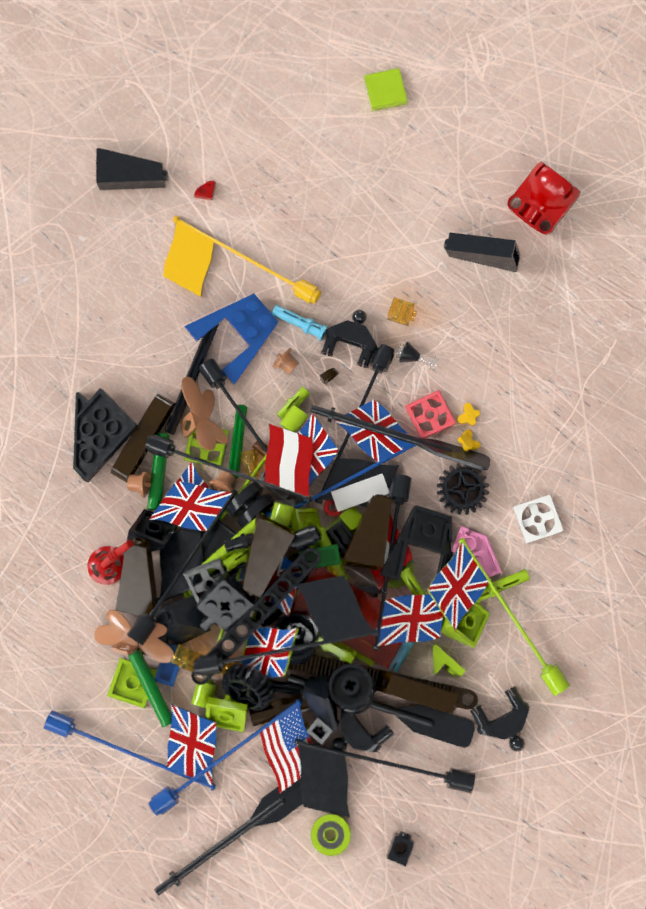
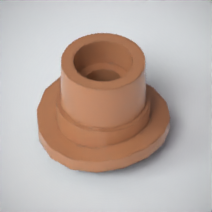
(286, 361)
(223, 482)
(140, 483)

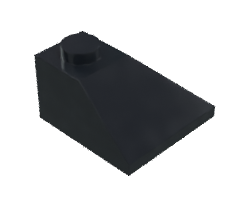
(155, 532)
(182, 620)
(320, 701)

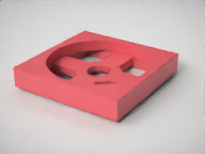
(436, 396)

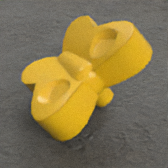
(469, 415)
(467, 441)

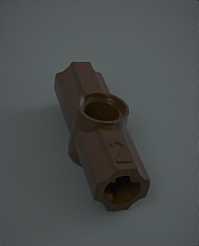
(275, 708)

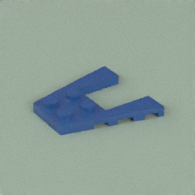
(250, 321)

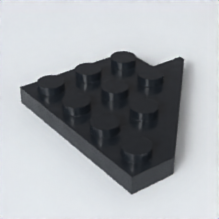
(98, 432)

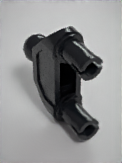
(353, 334)
(507, 724)
(357, 735)

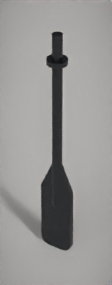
(433, 446)
(424, 720)
(271, 809)

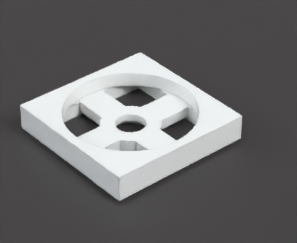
(552, 514)

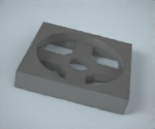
(203, 569)

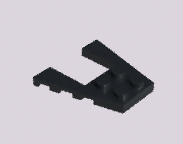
(423, 530)

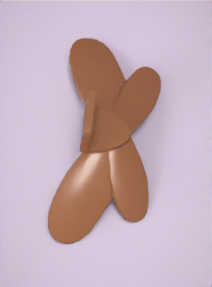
(202, 408)
(116, 635)

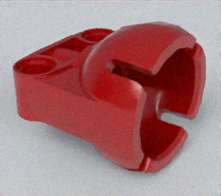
(544, 198)

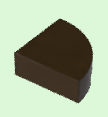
(328, 375)

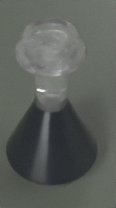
(408, 353)

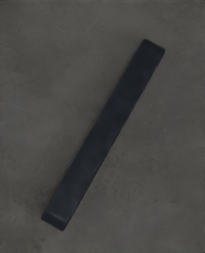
(265, 610)

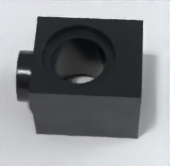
(400, 857)

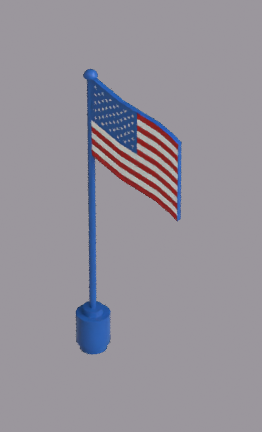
(279, 748)

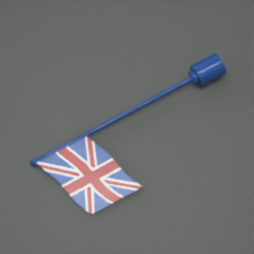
(376, 445)
(189, 744)

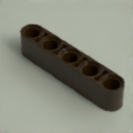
(134, 450)

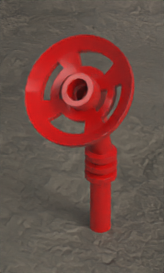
(108, 563)

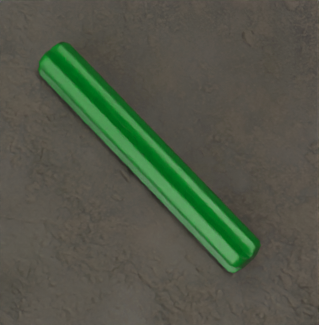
(237, 440)

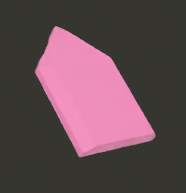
(480, 548)

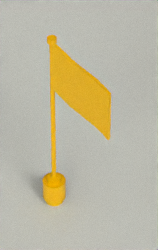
(192, 255)

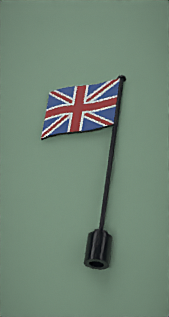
(323, 447)
(192, 509)
(408, 616)

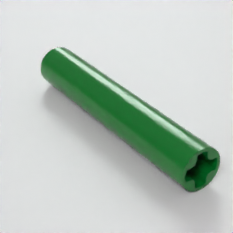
(157, 479)
(151, 688)

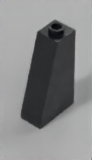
(127, 172)
(484, 250)

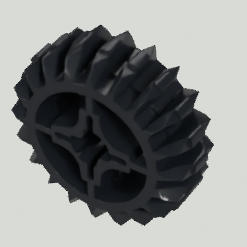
(470, 486)
(248, 686)

